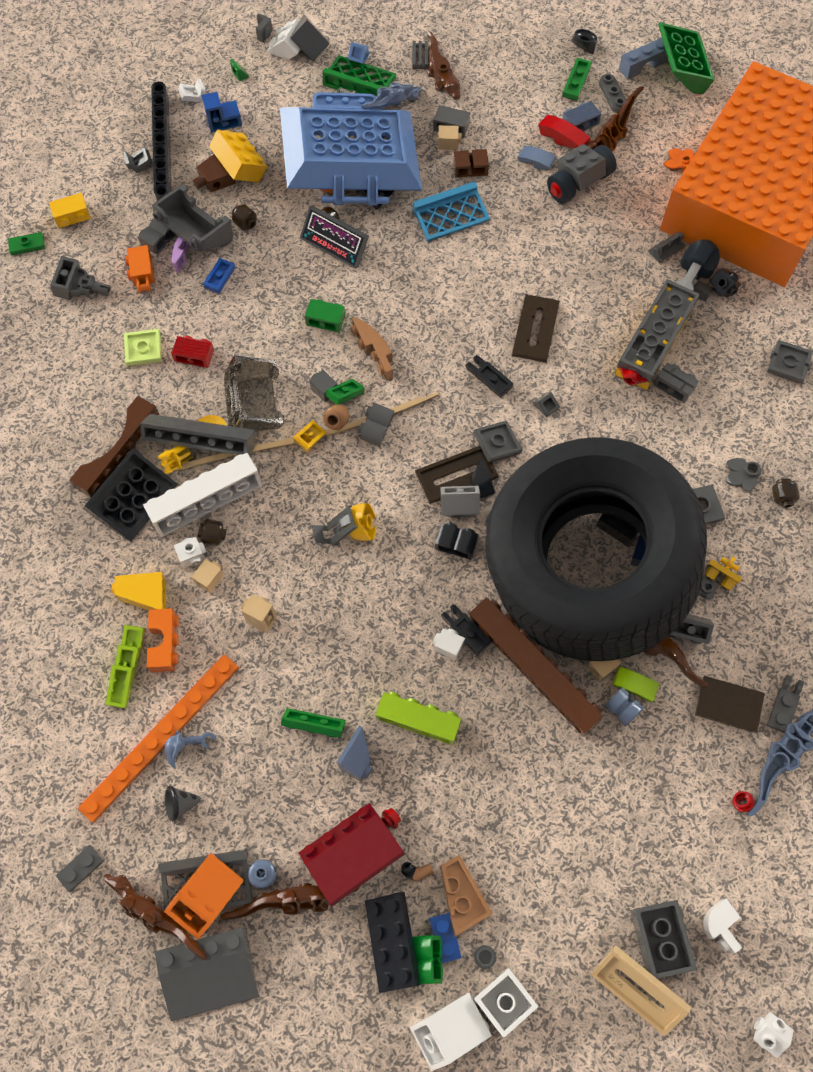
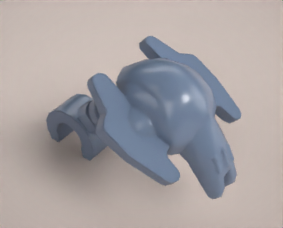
(176, 743)

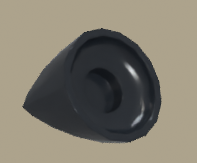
(585, 40)

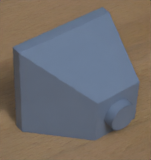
(355, 757)

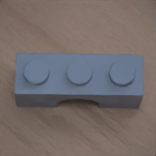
(635, 60)

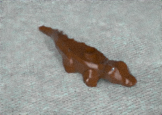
(442, 70)
(616, 125)
(672, 650)
(289, 899)
(150, 915)

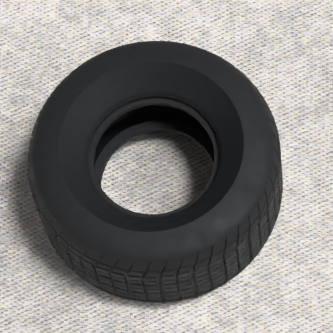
(592, 479)

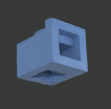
(361, 52)

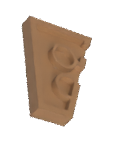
(463, 896)

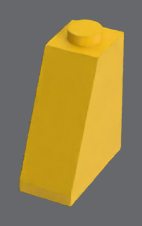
(141, 590)

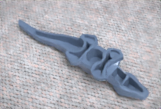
(392, 96)
(784, 756)

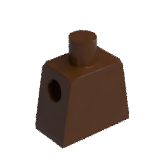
(213, 175)

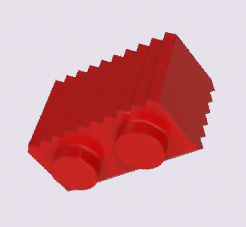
(192, 351)

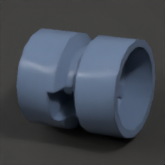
(624, 706)

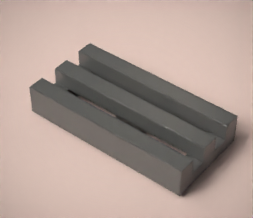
(420, 45)

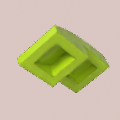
(636, 684)

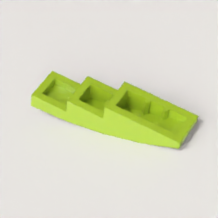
(125, 666)

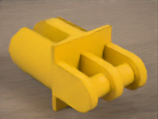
(175, 458)

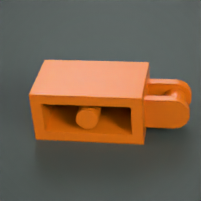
(140, 267)

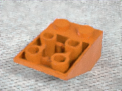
(204, 896)

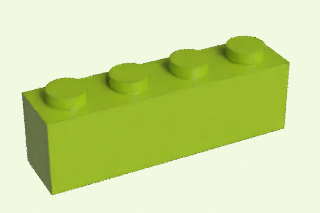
(418, 718)

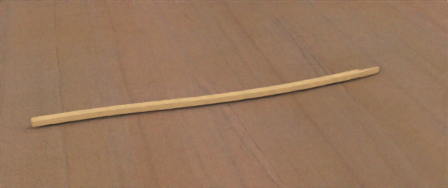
(290, 441)

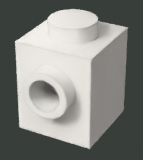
(448, 643)

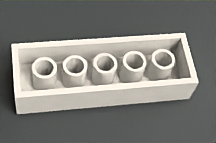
(203, 494)

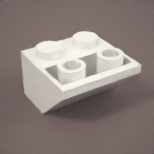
(282, 44)

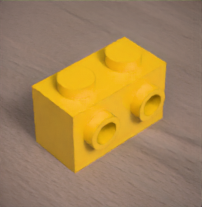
(69, 210)

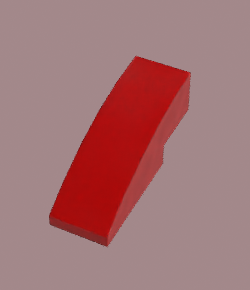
(562, 132)

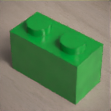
(325, 315)

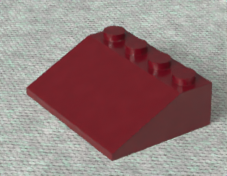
(350, 854)

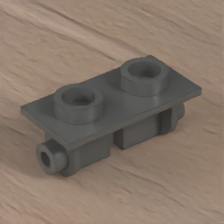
(667, 247)

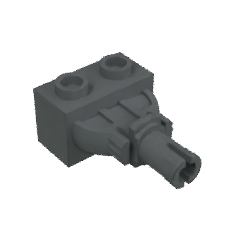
(74, 281)

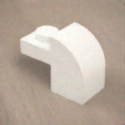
(716, 925)

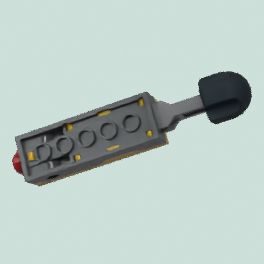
(666, 317)

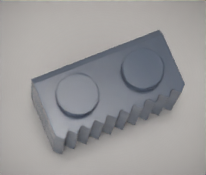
(583, 116)

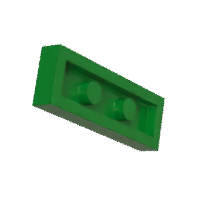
(577, 79)
(313, 723)

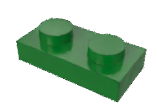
(345, 391)

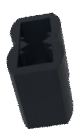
(456, 541)

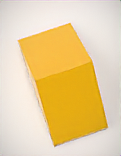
(309, 436)

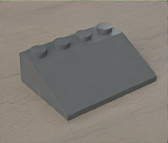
(202, 986)

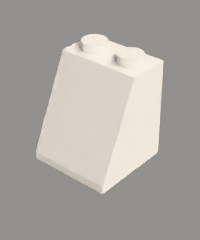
(451, 1032)

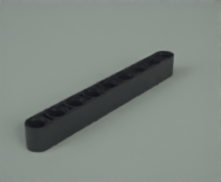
(161, 140)

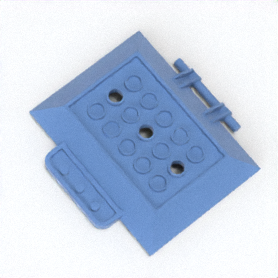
(344, 162)

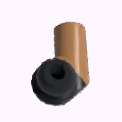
(415, 873)

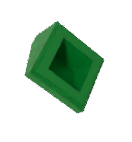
(238, 70)

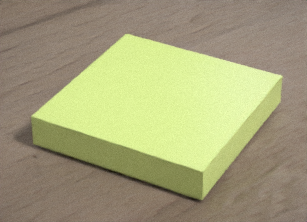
(142, 347)

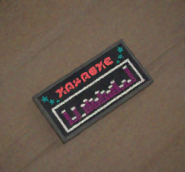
(334, 236)

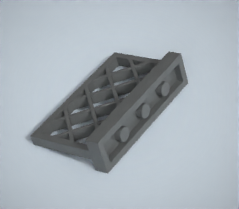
(191, 864)

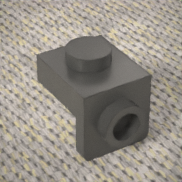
(264, 27)
(138, 161)

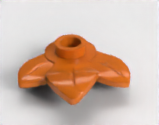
(679, 158)

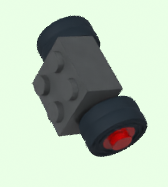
(579, 170)

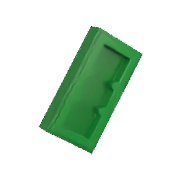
(26, 243)

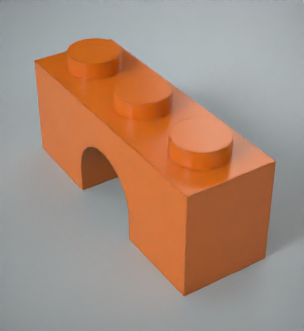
(163, 657)

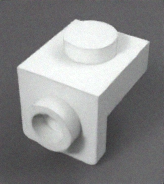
(191, 92)

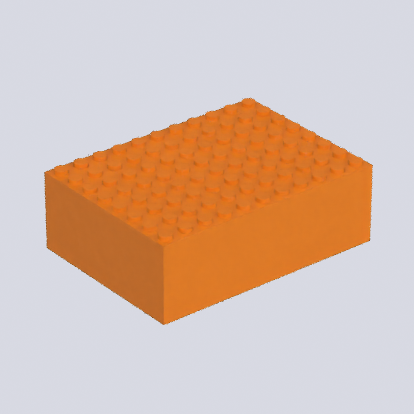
(753, 178)

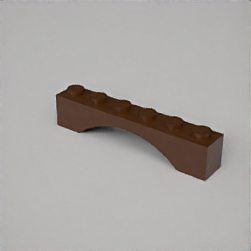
(93, 474)

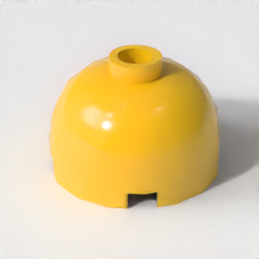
(363, 518)

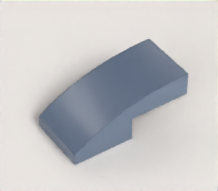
(539, 157)

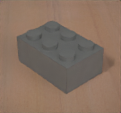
(663, 939)

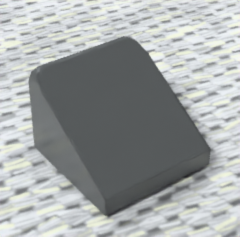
(703, 289)
(547, 404)

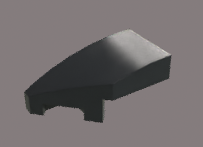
(482, 479)

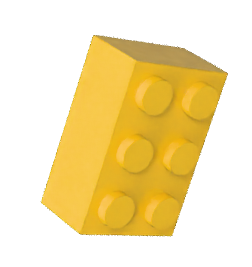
(238, 156)

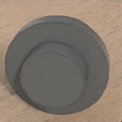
(485, 957)

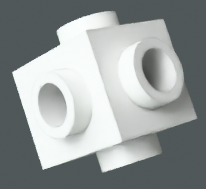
(190, 552)
(773, 1034)

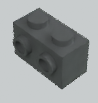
(695, 629)

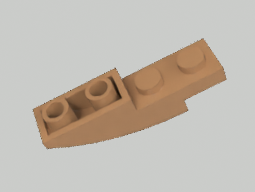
(373, 343)

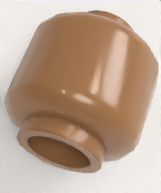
(336, 416)

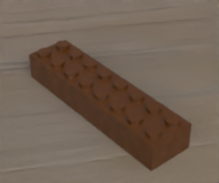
(538, 669)

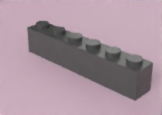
(197, 434)

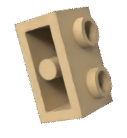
(259, 612)

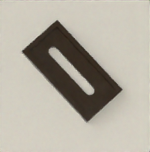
(541, 349)
(427, 474)

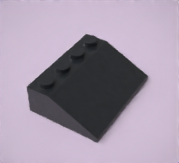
(124, 492)

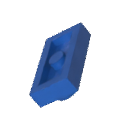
(219, 275)
(442, 927)

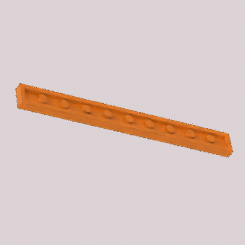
(155, 740)

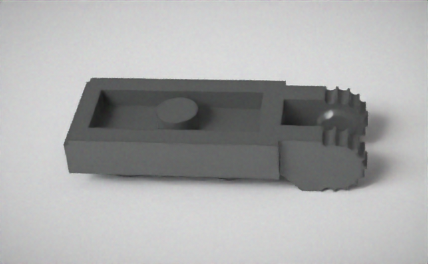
(785, 705)

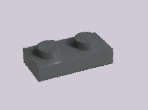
(79, 868)

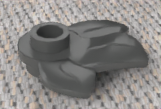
(741, 475)

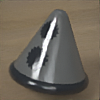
(179, 802)

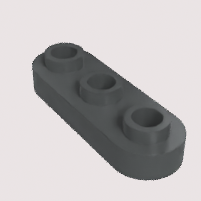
(612, 92)

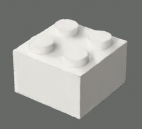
(505, 1002)

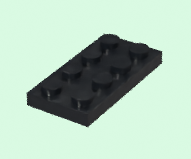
(392, 942)

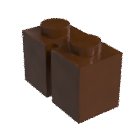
(470, 163)

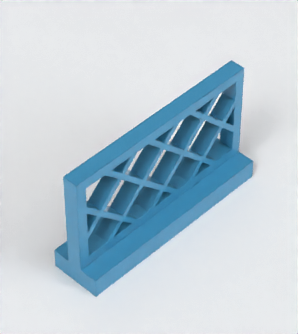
(447, 198)

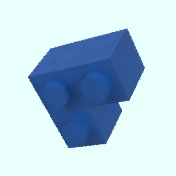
(221, 115)

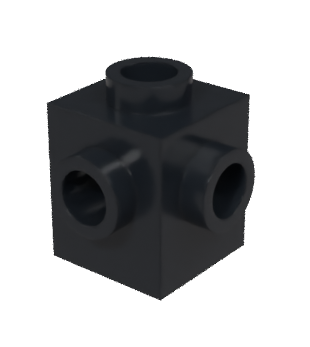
(725, 282)

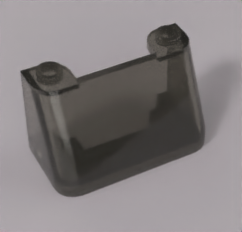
(251, 394)

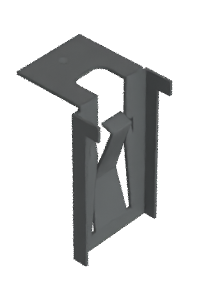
(343, 520)

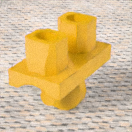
(716, 568)

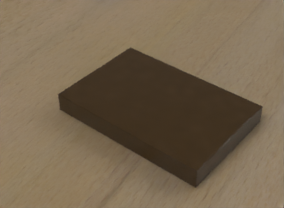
(730, 704)

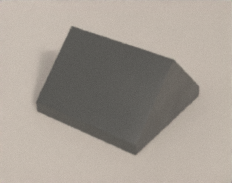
(309, 38)

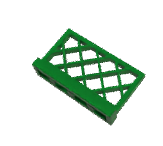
(342, 79)

